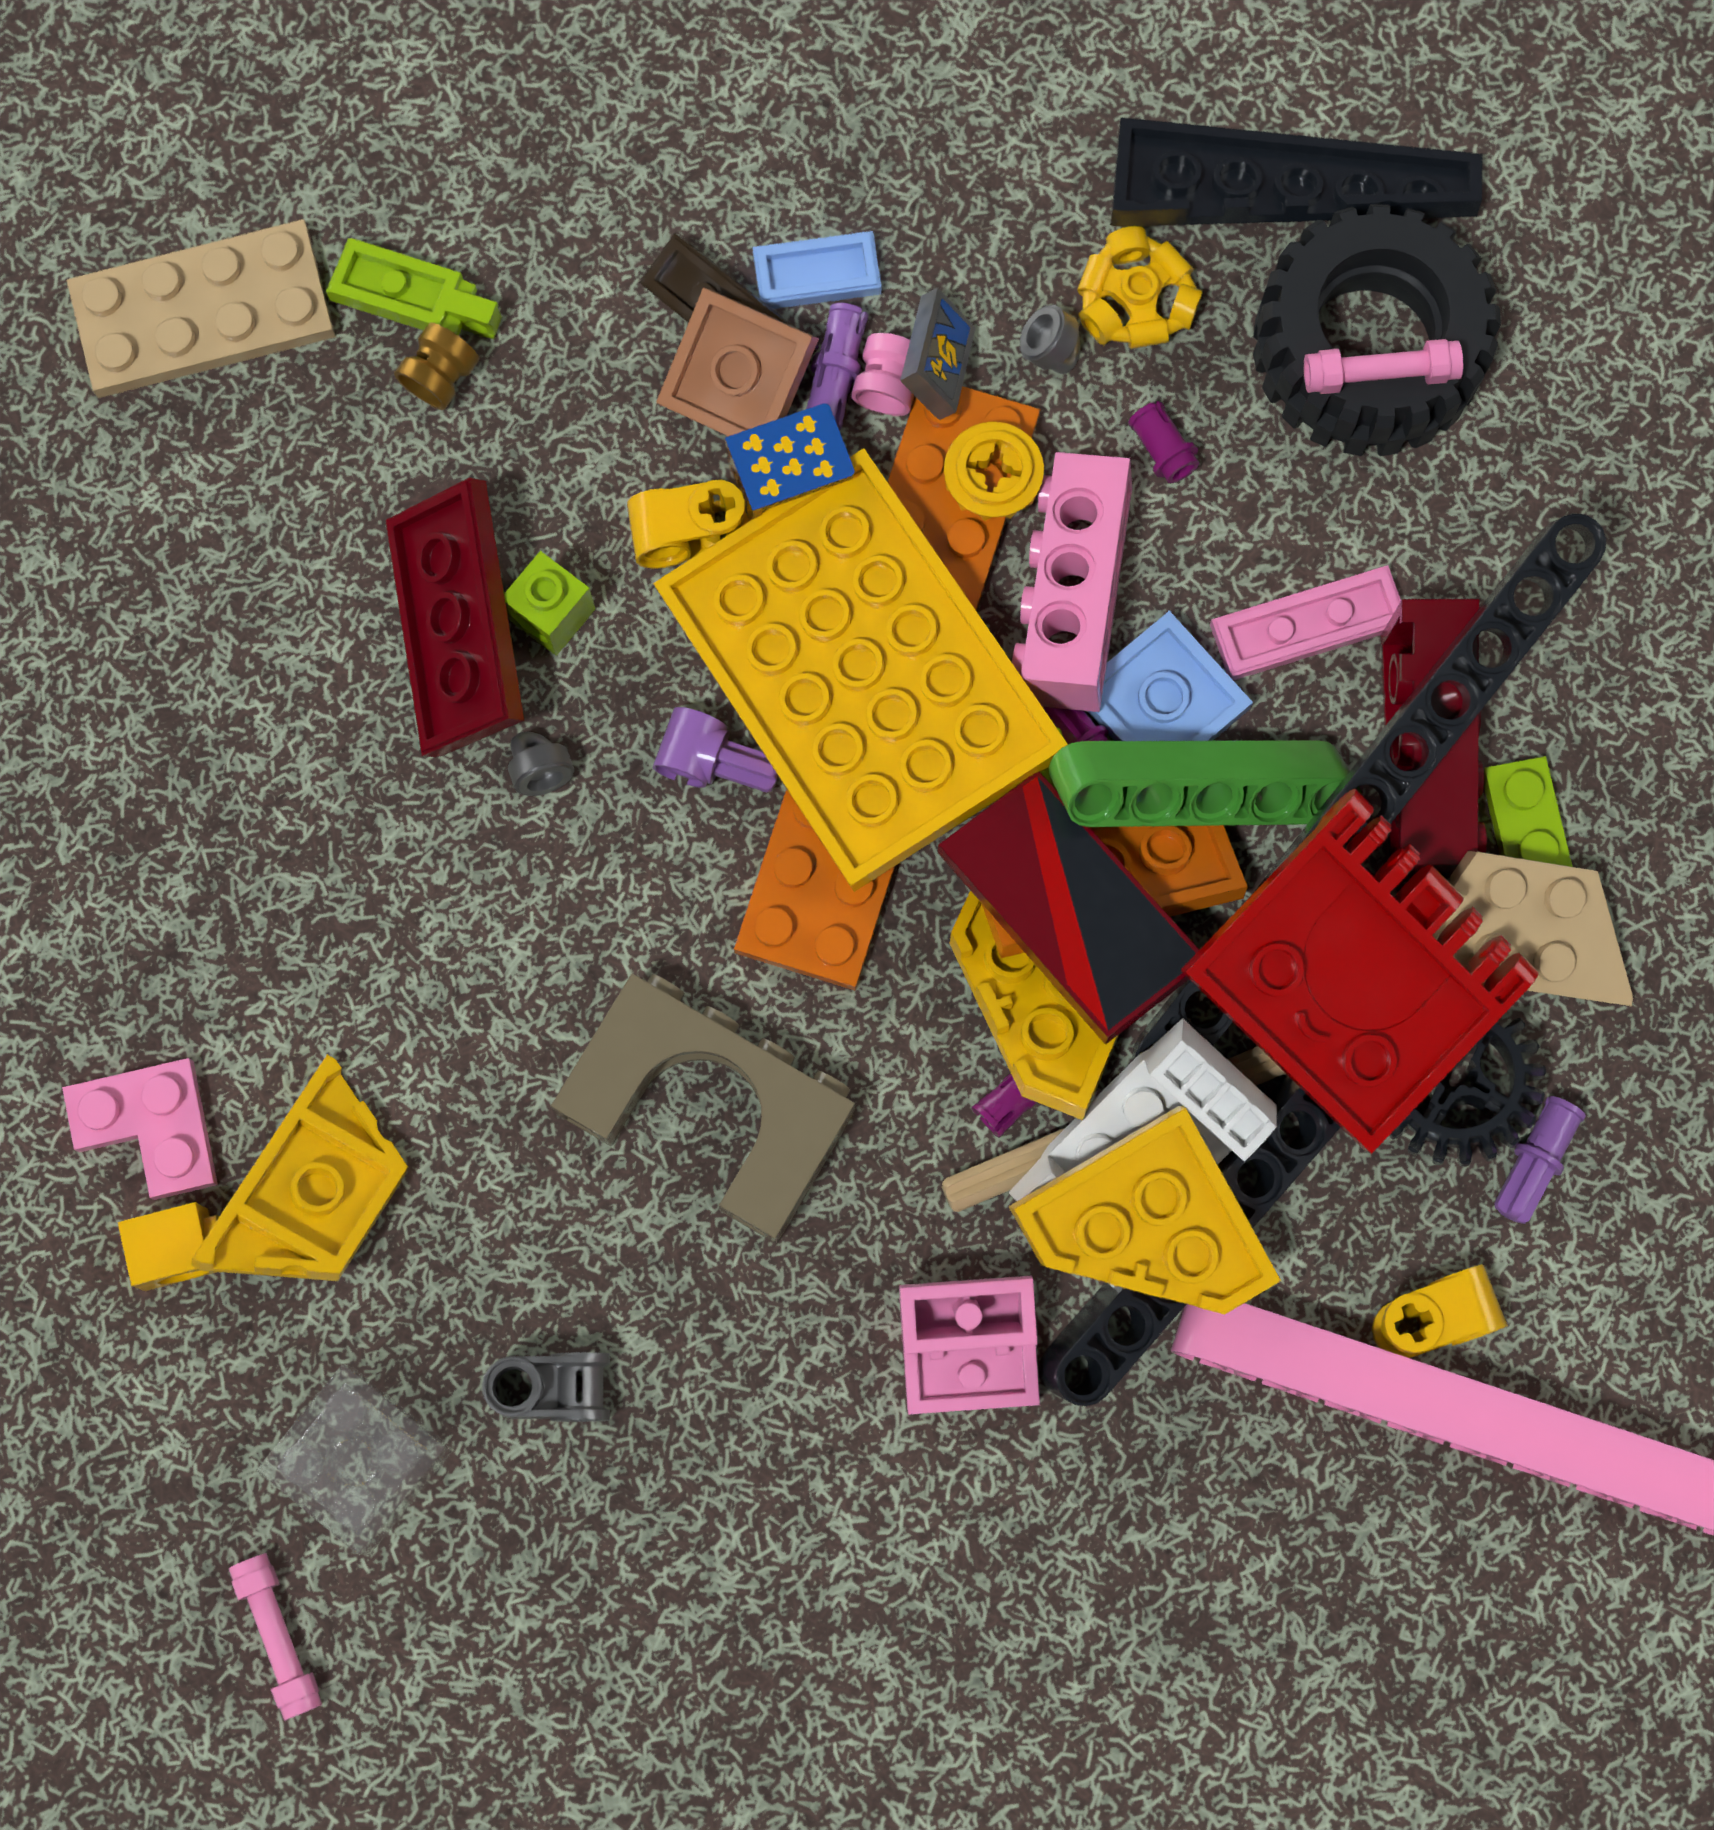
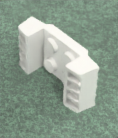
(1172, 1073)

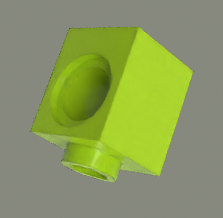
(548, 603)

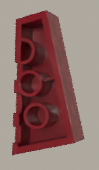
(1444, 810)

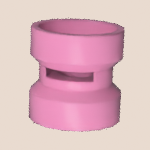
(881, 383)

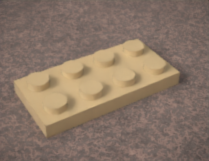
(200, 308)

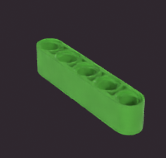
(1195, 782)

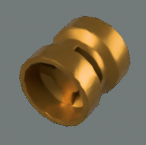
(438, 364)

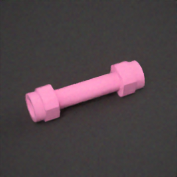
(1437, 361)
(254, 1581)

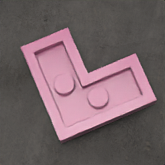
(157, 1108)

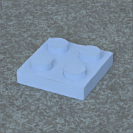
(1168, 689)

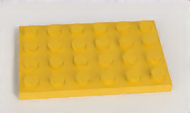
(861, 671)

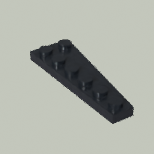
(1247, 176)

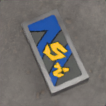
(938, 354)

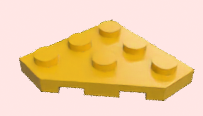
(1037, 1030)
(1151, 1221)

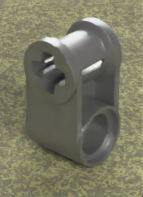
(553, 1387)

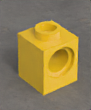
(163, 1243)

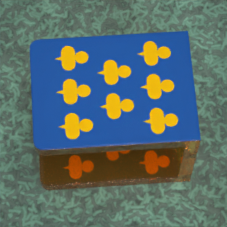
(788, 459)

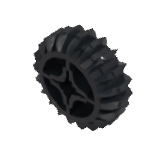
(1481, 1096)

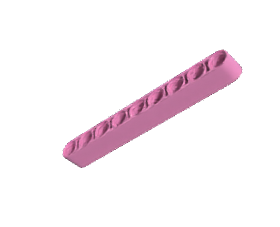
(1453, 1410)

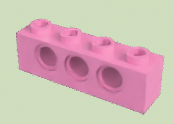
(1100, 493)

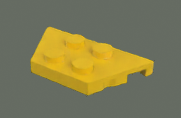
(309, 1189)

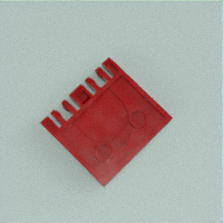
(1352, 981)

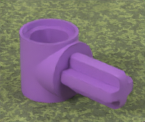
(700, 750)

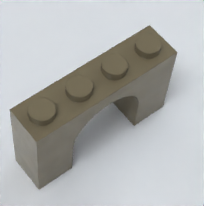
(654, 1031)

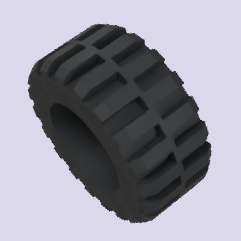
(1387, 257)

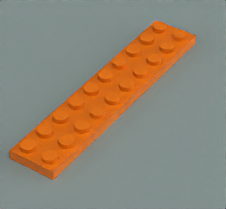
(801, 904)

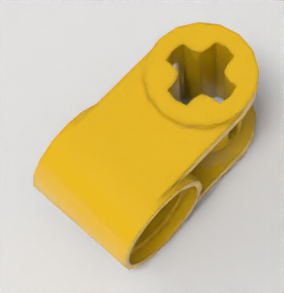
(679, 521)
(1447, 1312)

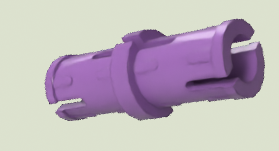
(837, 362)

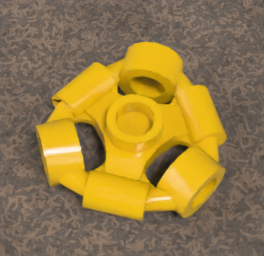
(1136, 290)

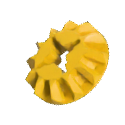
(974, 450)

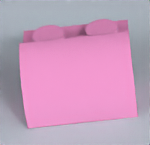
(969, 1344)

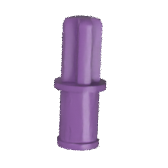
(1538, 1159)

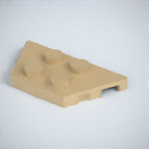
(1549, 917)

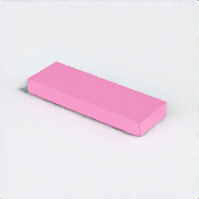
(1306, 623)

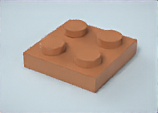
(735, 366)

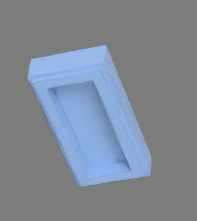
(817, 270)

